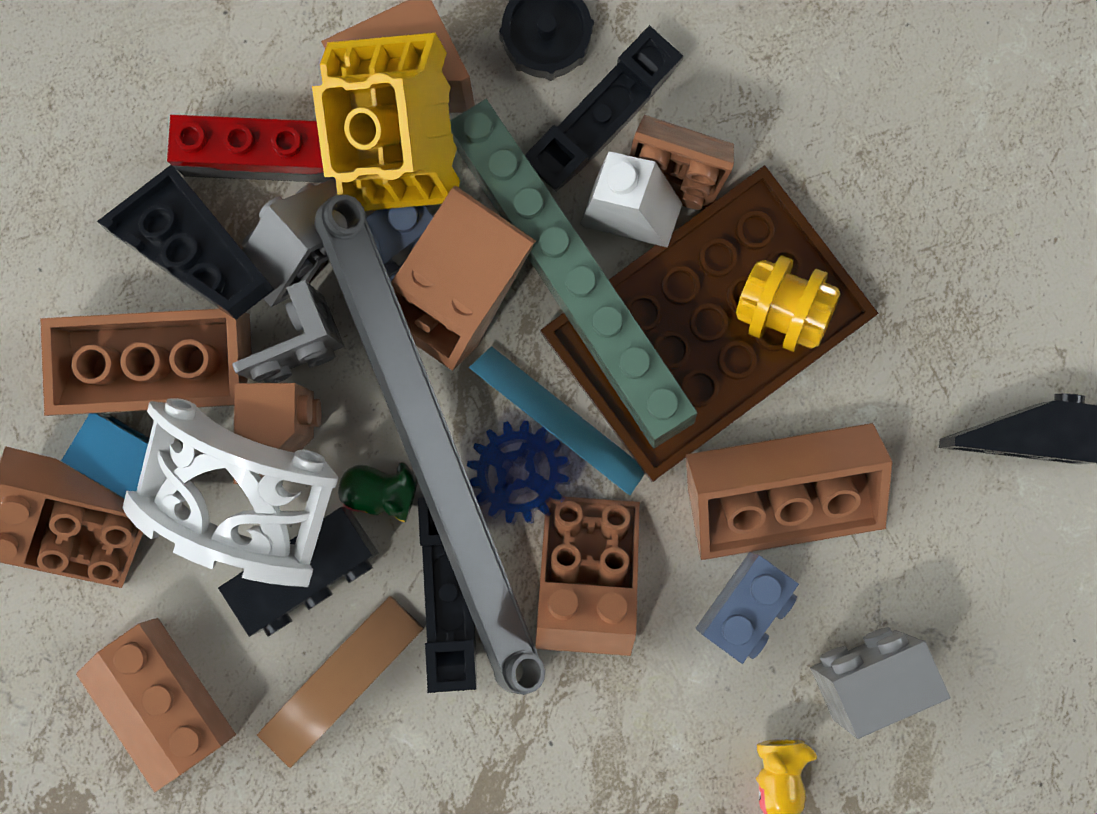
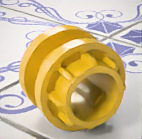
(787, 303)

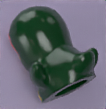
(373, 492)

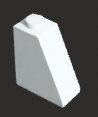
(632, 201)

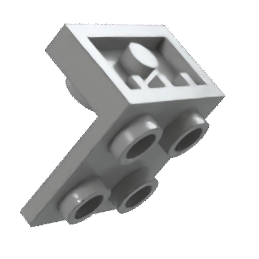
(316, 346)

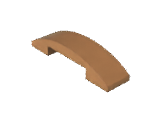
(340, 681)

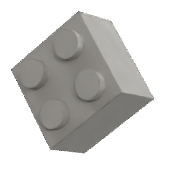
(879, 681)

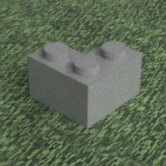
(286, 240)

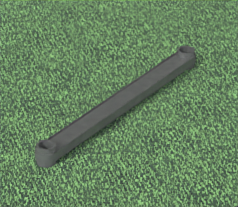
(429, 444)

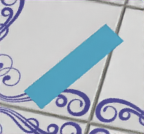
(558, 419)

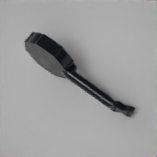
(546, 36)

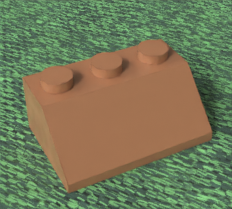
(155, 703)

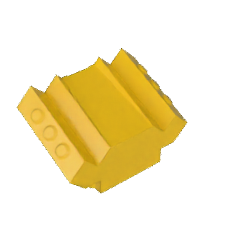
(386, 121)

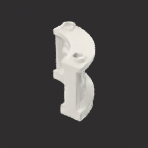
(166, 484)

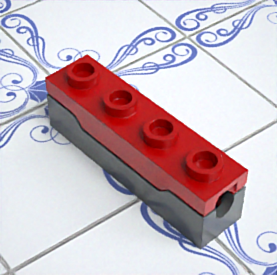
(245, 148)

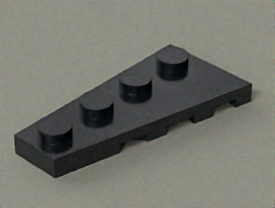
(183, 238)

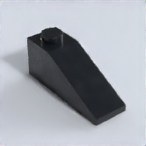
(1045, 431)

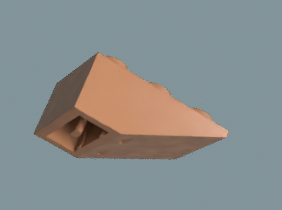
(690, 160)
(459, 276)
(62, 521)
(589, 577)

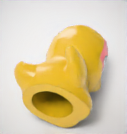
(780, 779)

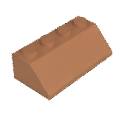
(141, 358)
(789, 490)

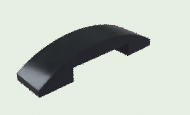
(605, 110)
(449, 624)

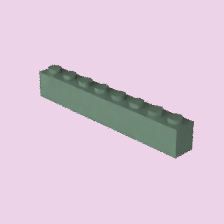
(573, 276)

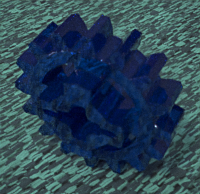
(529, 452)

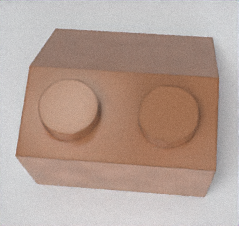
(276, 414)

